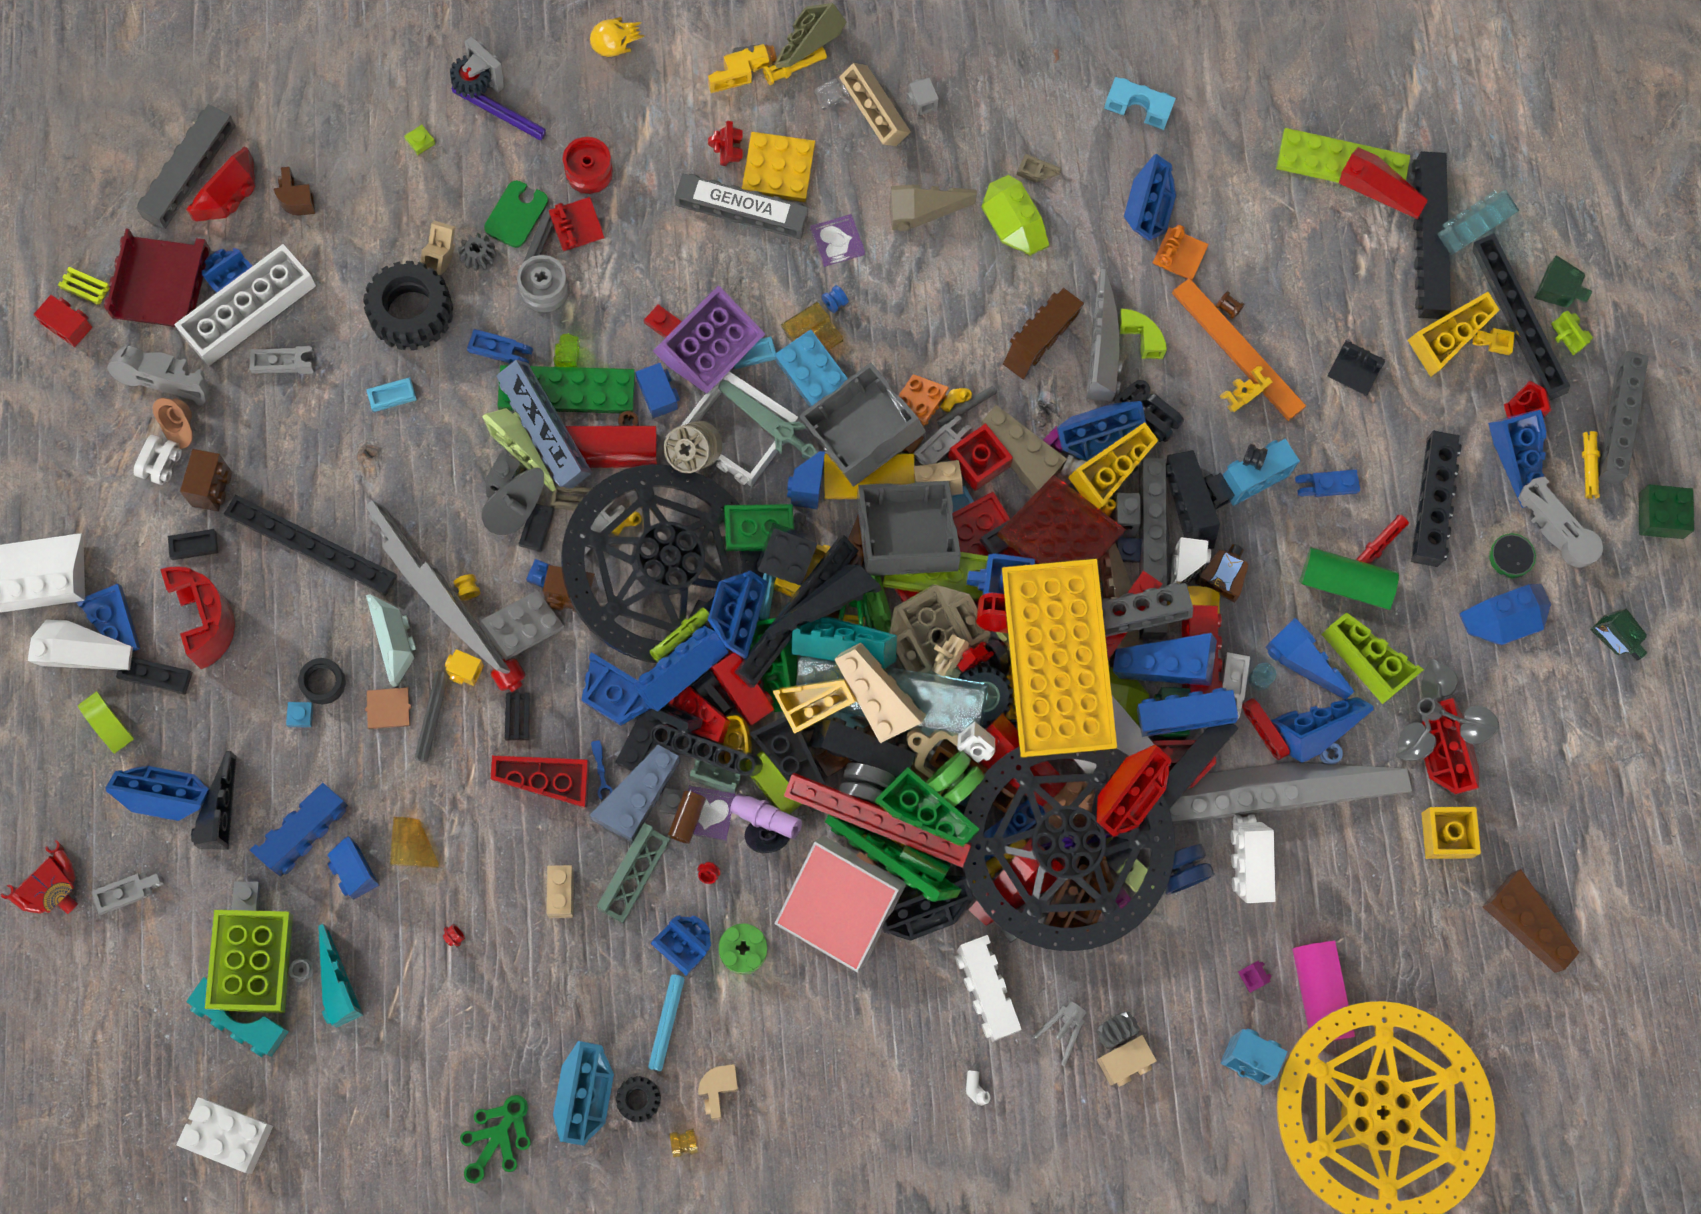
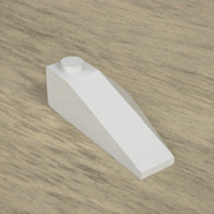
(74, 646)

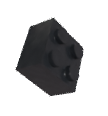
(787, 554)

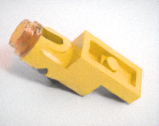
(739, 66)

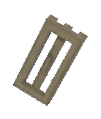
(563, 505)

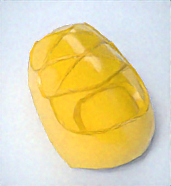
(737, 736)

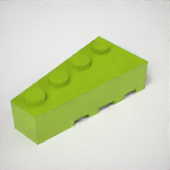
(1370, 658)

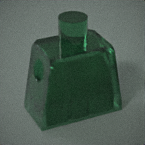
(1562, 284)

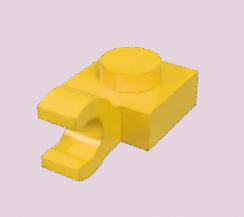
(1498, 340)

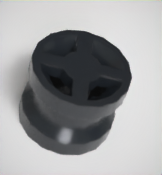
(1255, 457)

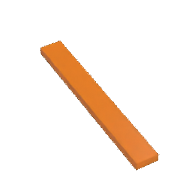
(1237, 347)

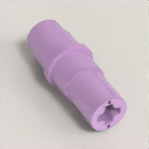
(765, 815)

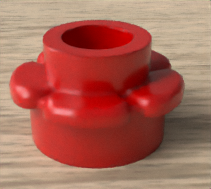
(708, 872)
(453, 935)

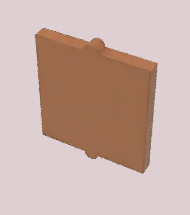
(388, 708)

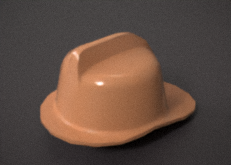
(174, 419)

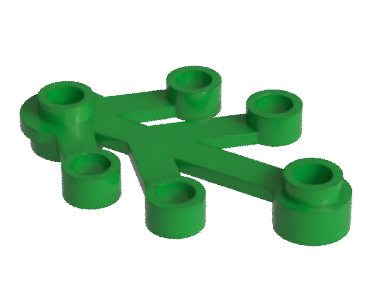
(498, 1135)

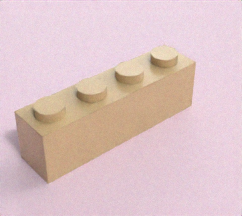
(875, 104)

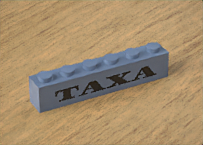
(543, 424)

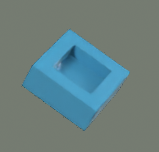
(299, 714)

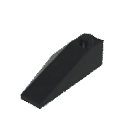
(214, 818)

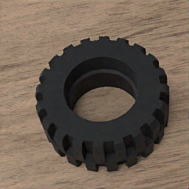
(401, 280)

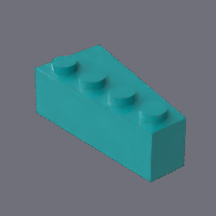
(831, 636)

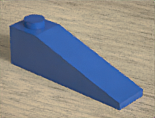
(1296, 651)

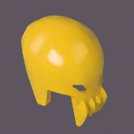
(607, 36)

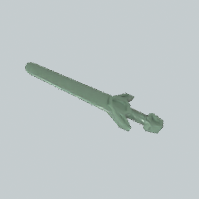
(778, 428)

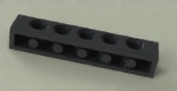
(1423, 550)

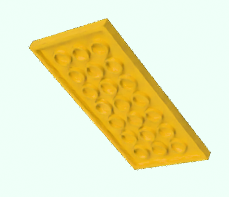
(1059, 658)

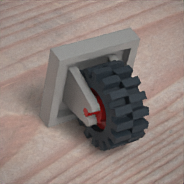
(476, 71)

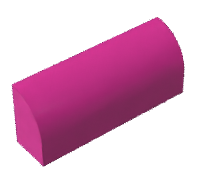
(1321, 982)

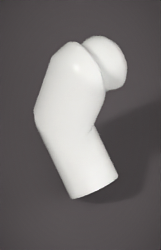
(974, 1091)

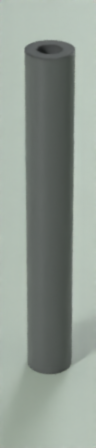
(966, 406)

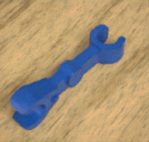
(598, 754)

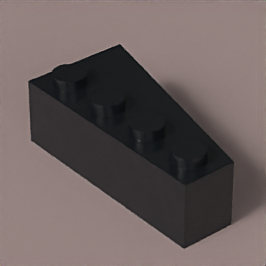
(1192, 498)
(860, 746)
(787, 750)

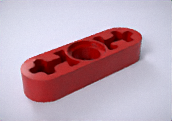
(1265, 729)

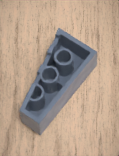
(636, 795)

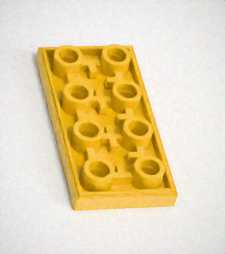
(895, 471)

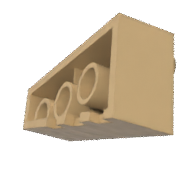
(877, 693)

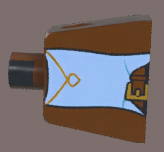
(1225, 573)

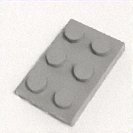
(521, 625)

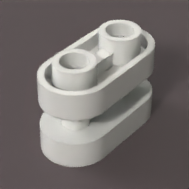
(161, 455)

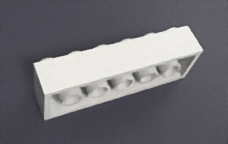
(245, 305)

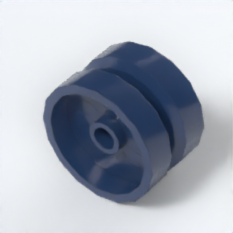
(1185, 871)

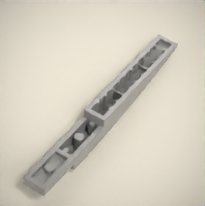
(433, 587)

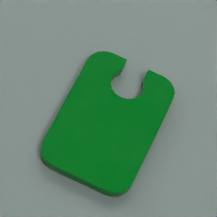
(512, 219)

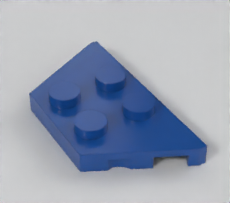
(612, 692)

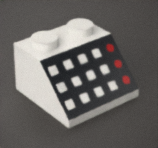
(1189, 559)

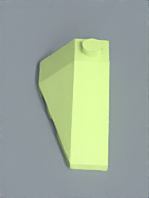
(510, 434)

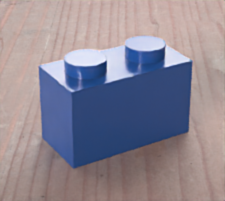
(657, 390)

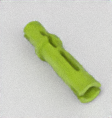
(686, 630)

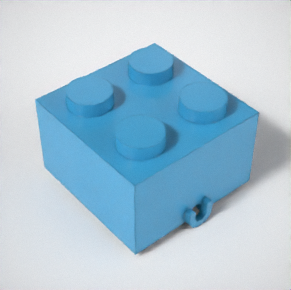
(1254, 1055)

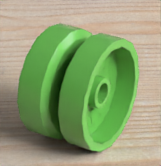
(954, 779)

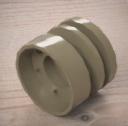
(704, 444)

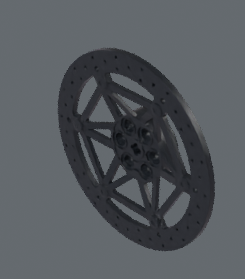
(666, 477)
(1035, 905)

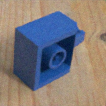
(991, 579)

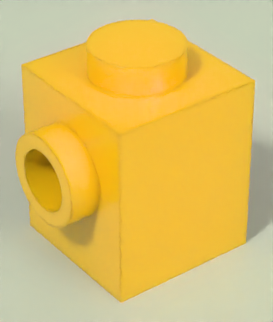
(463, 667)

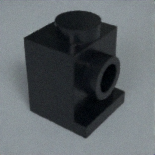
(1219, 490)

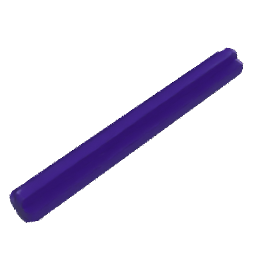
(506, 114)

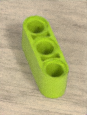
(773, 785)

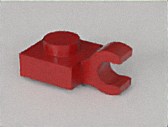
(973, 657)

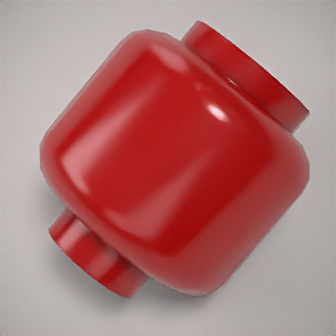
(511, 680)

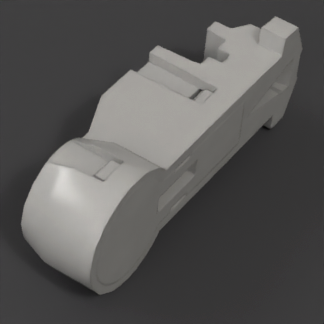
(159, 373)
(1578, 545)

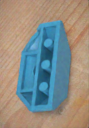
(583, 1094)

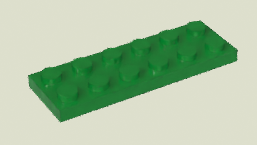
(582, 389)
(888, 852)

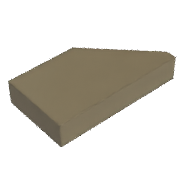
(1036, 169)

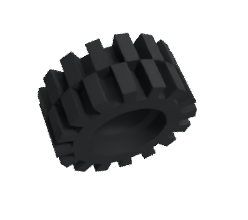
(627, 1088)

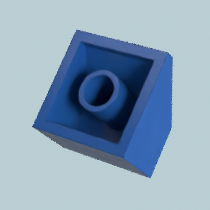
(806, 482)
(352, 869)

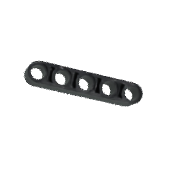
(717, 750)

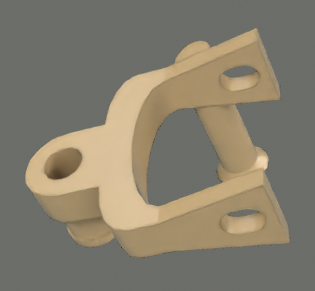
(925, 744)

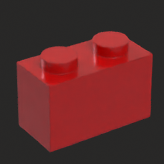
(62, 320)

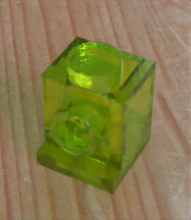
(567, 351)

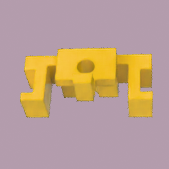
(1252, 390)

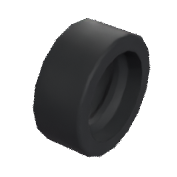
(312, 666)

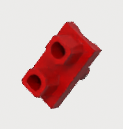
(723, 141)

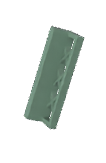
(625, 869)

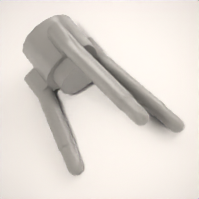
(1072, 1016)

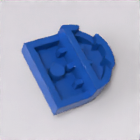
(224, 268)
(684, 942)

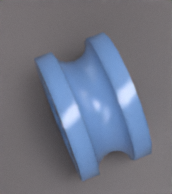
(1338, 754)

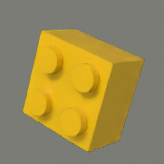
(1451, 833)

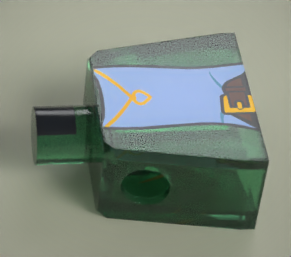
(1621, 633)

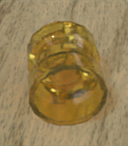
(683, 1143)

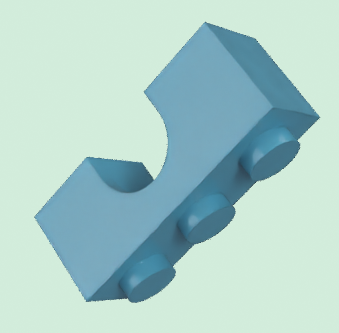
(1125, 93)

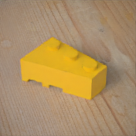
(813, 702)

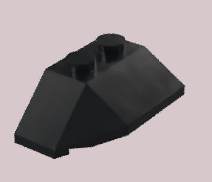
(918, 916)

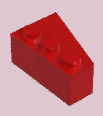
(748, 701)

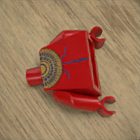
(46, 885)

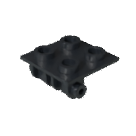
(1356, 368)

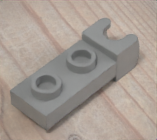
(282, 360)

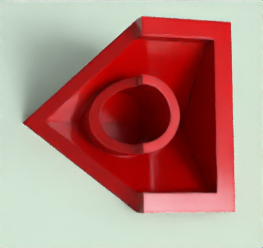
(1529, 399)

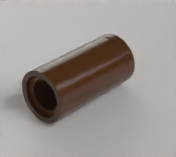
(686, 817)

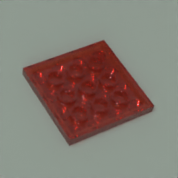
(1060, 527)

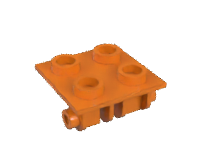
(1180, 253)
(923, 397)

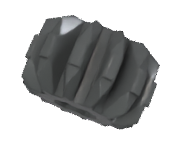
(471, 258)
(1118, 1030)

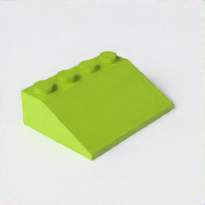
(249, 961)

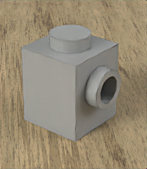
(922, 96)

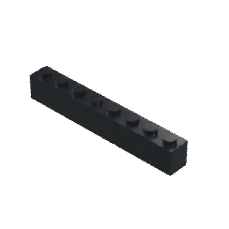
(1432, 255)
(1520, 316)

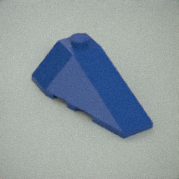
(1520, 447)
(1316, 730)

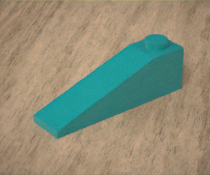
(337, 992)

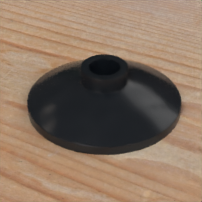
(763, 840)

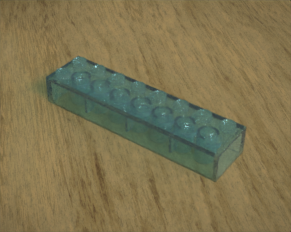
(946, 701)

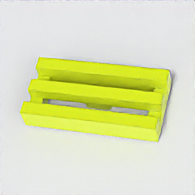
(73, 272)

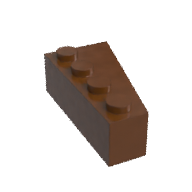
(1042, 332)
(1528, 919)

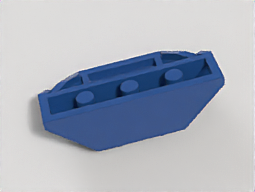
(1151, 199)
(1099, 428)
(737, 610)
(1508, 615)
(158, 792)

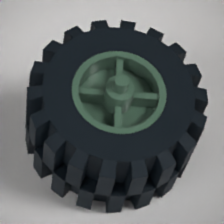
(998, 689)

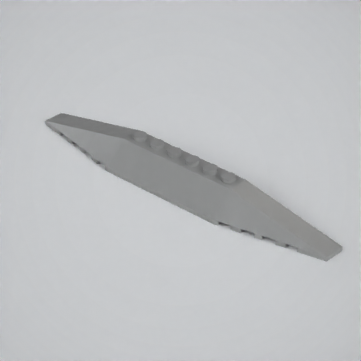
(1283, 788)

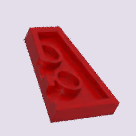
(714, 722)

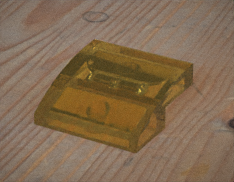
(818, 321)

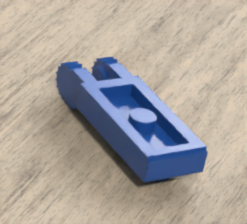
(497, 347)
(1329, 483)

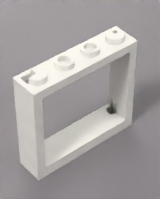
(724, 463)

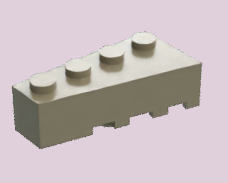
(1032, 457)

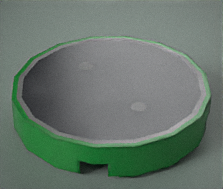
(1512, 555)

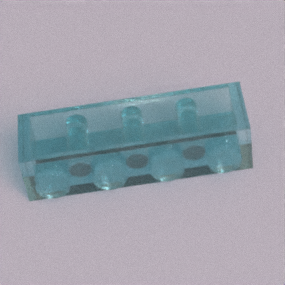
(1478, 221)

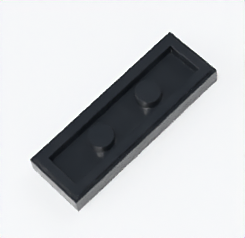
(156, 675)

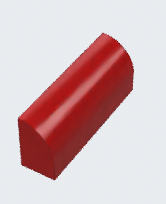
(616, 445)

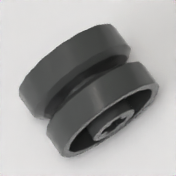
(865, 782)

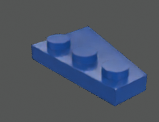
(111, 615)

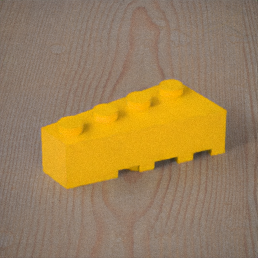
(1446, 336)
(1107, 470)

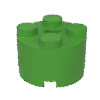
(734, 938)

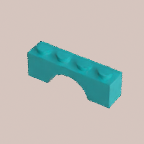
(262, 1034)

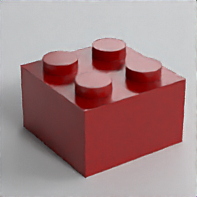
(980, 457)

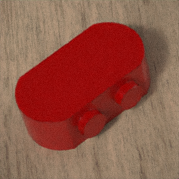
(992, 613)

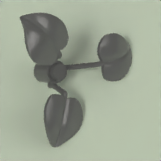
(1440, 681)

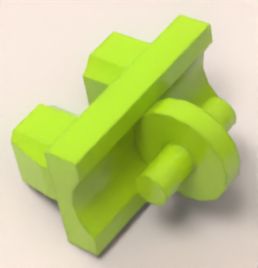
(1570, 332)

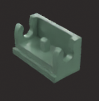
(715, 777)

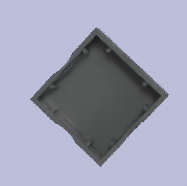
(862, 424)
(908, 528)

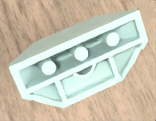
(392, 638)

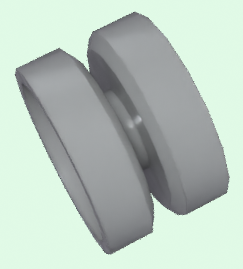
(542, 283)

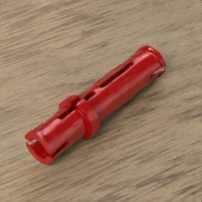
(1374, 549)

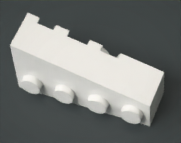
(988, 989)

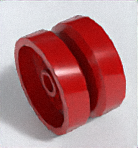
(587, 165)

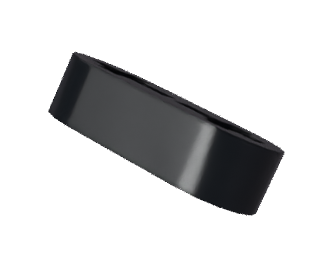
(1129, 392)

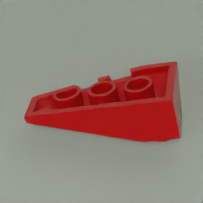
(1377, 180)
(1026, 871)

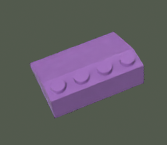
(709, 341)

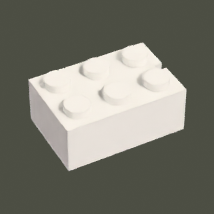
(1253, 862)
(225, 1135)

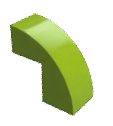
(1151, 338)
(105, 722)

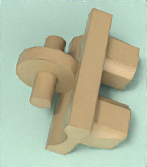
(949, 657)

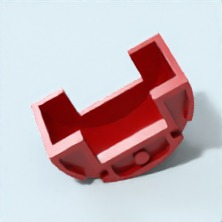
(208, 642)

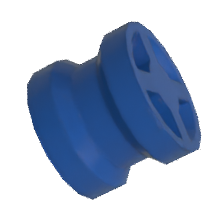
(835, 299)

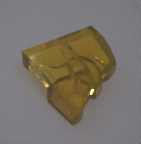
(411, 844)

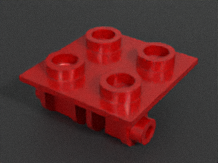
(576, 224)

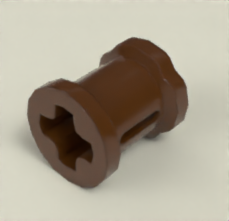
(1230, 305)

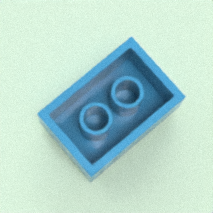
(810, 368)
(1248, 481)

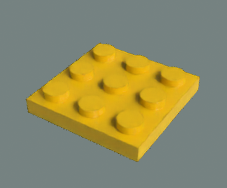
(779, 166)

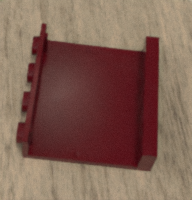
(156, 280)

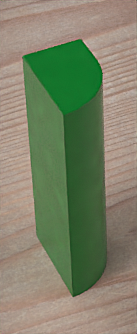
(1350, 578)

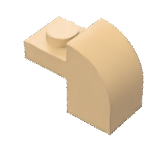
(440, 247)
(716, 1081)

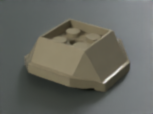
(930, 611)

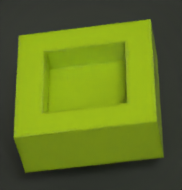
(419, 139)

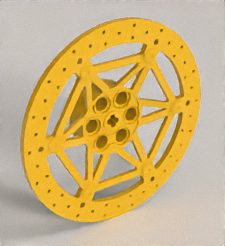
(1373, 1101)

